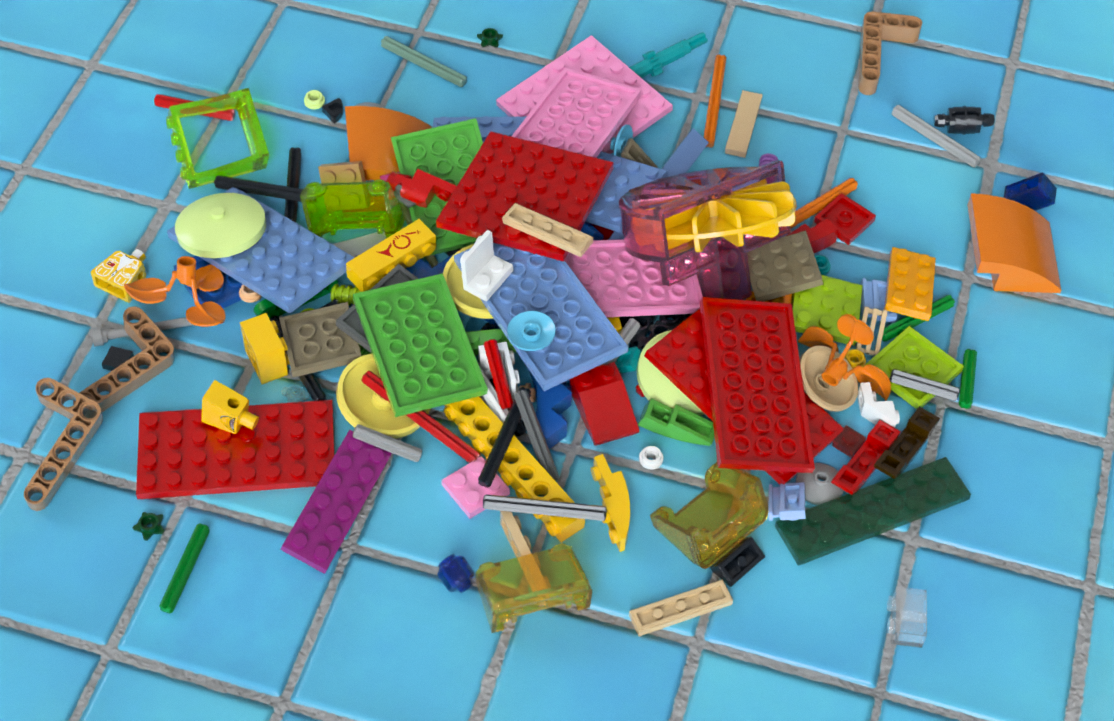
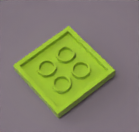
(825, 305)
(917, 356)

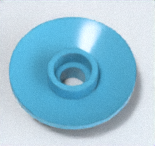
(618, 143)
(533, 324)

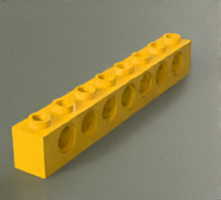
(513, 473)

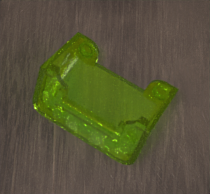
(351, 207)

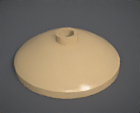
(826, 396)

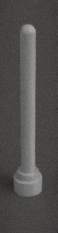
(102, 336)

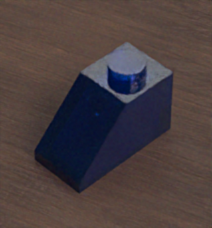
(1032, 192)

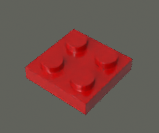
(847, 216)

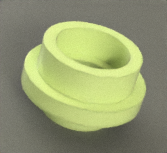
(314, 99)

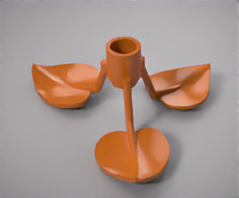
(205, 278)
(837, 368)

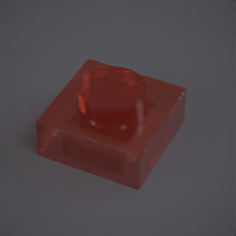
(849, 441)

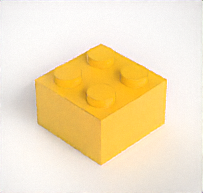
(265, 348)

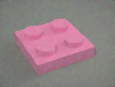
(466, 491)

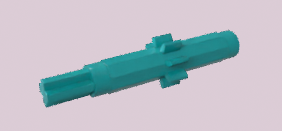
(654, 62)

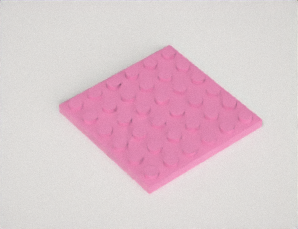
(598, 61)

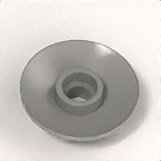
(819, 491)

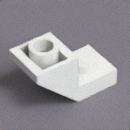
(876, 411)

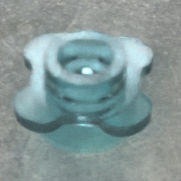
(298, 388)

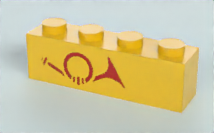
(401, 248)

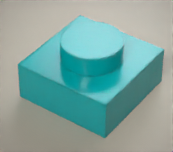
(628, 361)

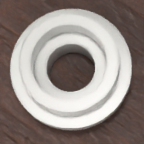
(651, 452)

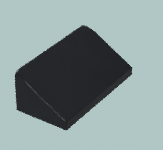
(738, 561)

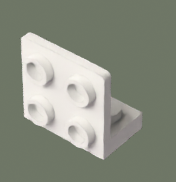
(482, 269)
(508, 362)

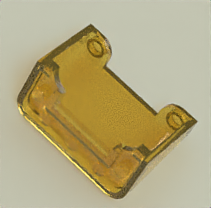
(716, 517)
(532, 585)

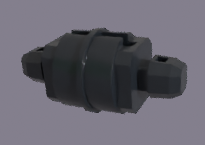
(964, 120)

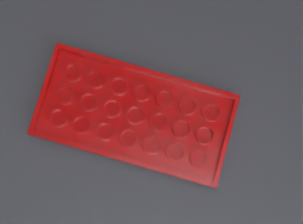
(683, 361)
(756, 386)
(193, 458)

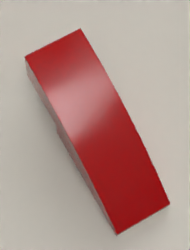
(821, 235)

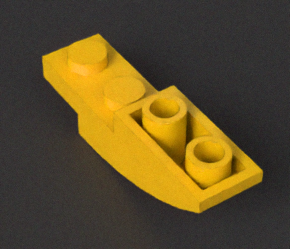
(615, 498)

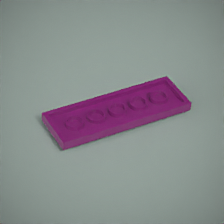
(335, 503)

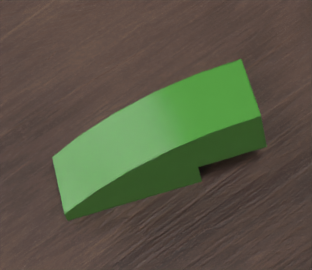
(676, 423)

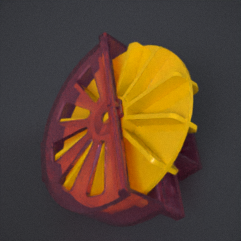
(708, 224)

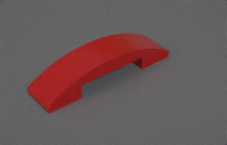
(861, 466)

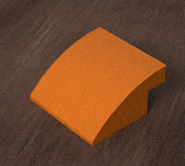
(370, 137)
(1012, 245)

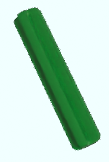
(968, 379)

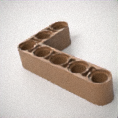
(879, 27)
(130, 369)
(65, 441)

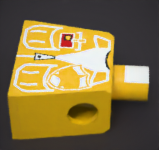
(117, 271)

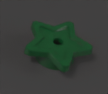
(489, 37)
(145, 520)

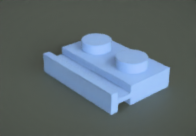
(874, 297)
(787, 501)

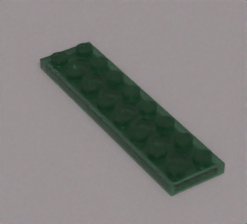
(873, 511)

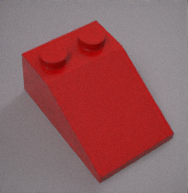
(604, 404)

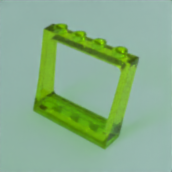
(243, 103)

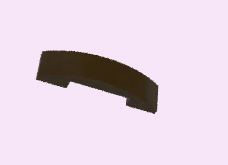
(907, 444)

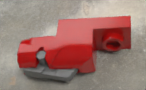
(420, 188)

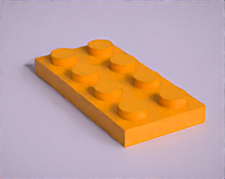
(910, 284)

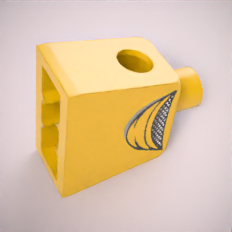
(226, 409)

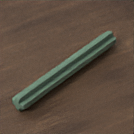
(424, 61)

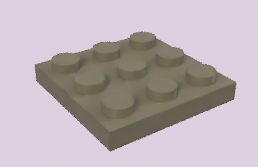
(783, 267)
(316, 341)

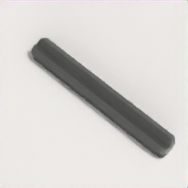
(535, 433)

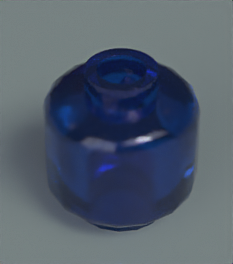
(456, 573)

